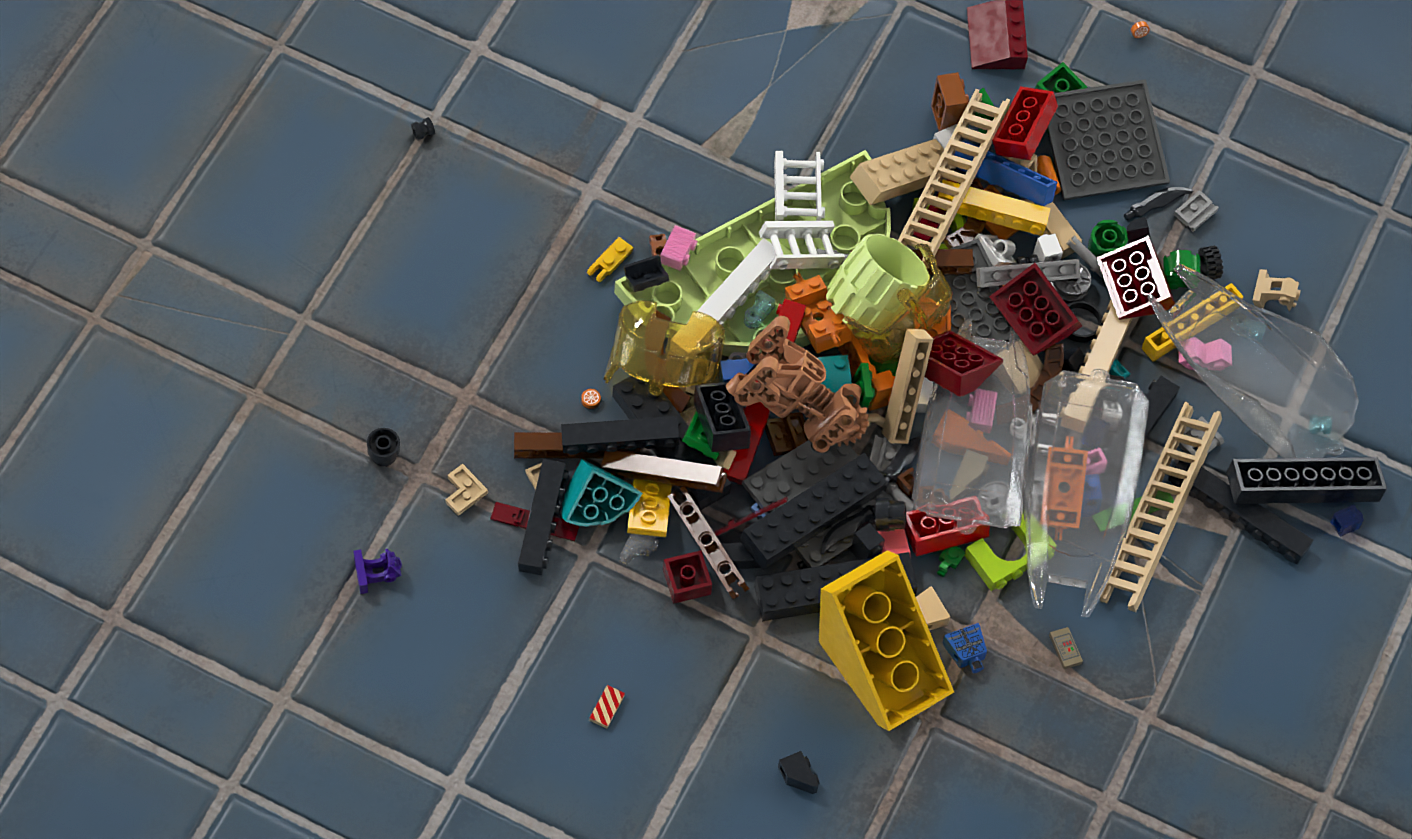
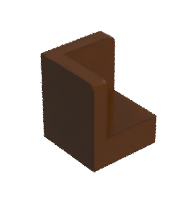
(905, 482)

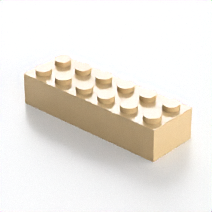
(898, 172)

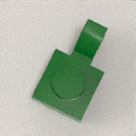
(950, 558)

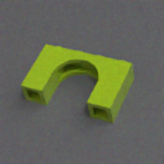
(992, 569)

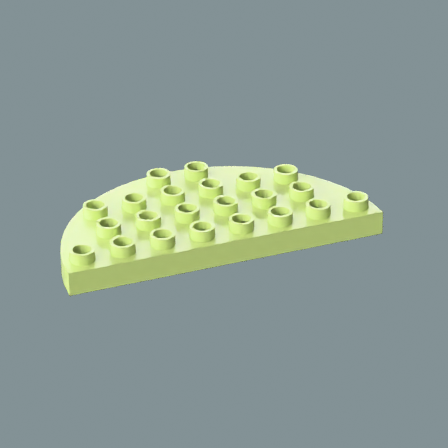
(727, 246)

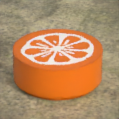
(1140, 29)
(590, 398)

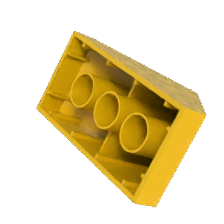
(882, 641)

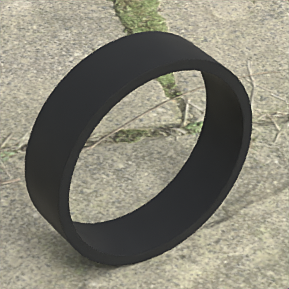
(1090, 307)

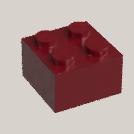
(687, 576)

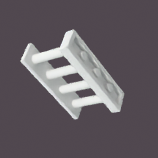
(782, 179)
(807, 231)

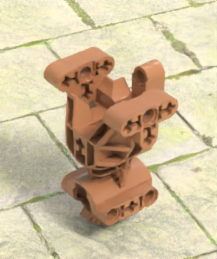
(798, 386)

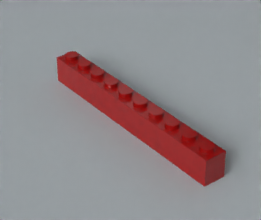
(757, 413)

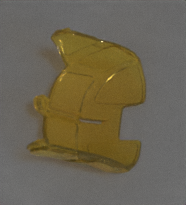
(931, 304)
(690, 353)

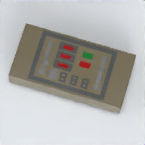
(1066, 648)

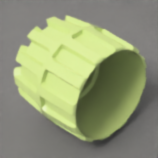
(871, 278)

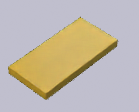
(651, 511)

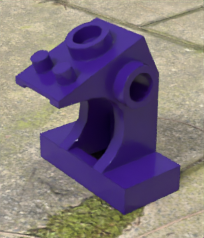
(364, 569)

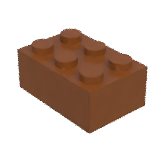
(948, 100)

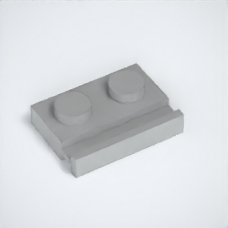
(1196, 211)
(883, 452)

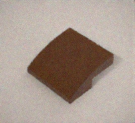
(786, 433)

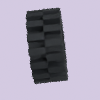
(1211, 262)

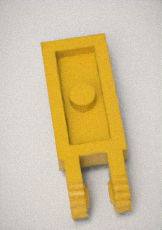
(611, 259)

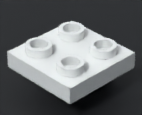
(994, 249)

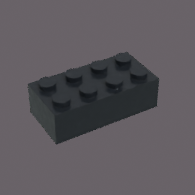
(721, 418)

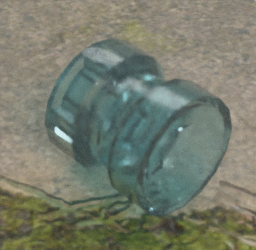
(1320, 424)

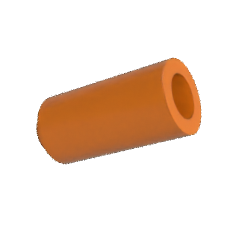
(1046, 168)

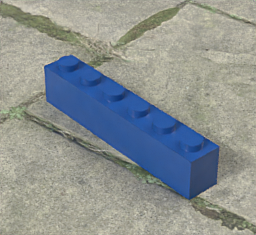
(1014, 178)

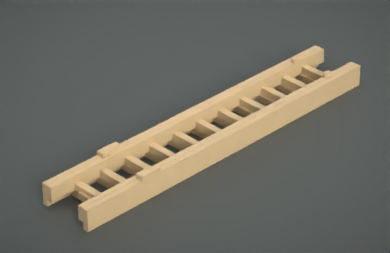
(948, 158)
(1148, 499)

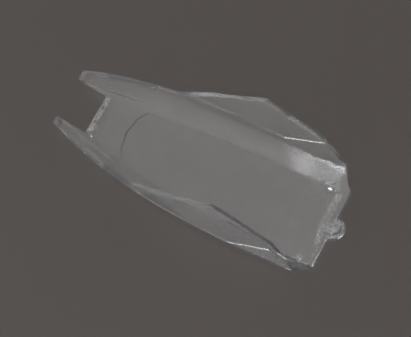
(1262, 367)
(978, 444)
(1082, 481)

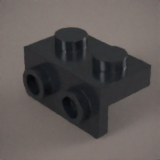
(645, 273)

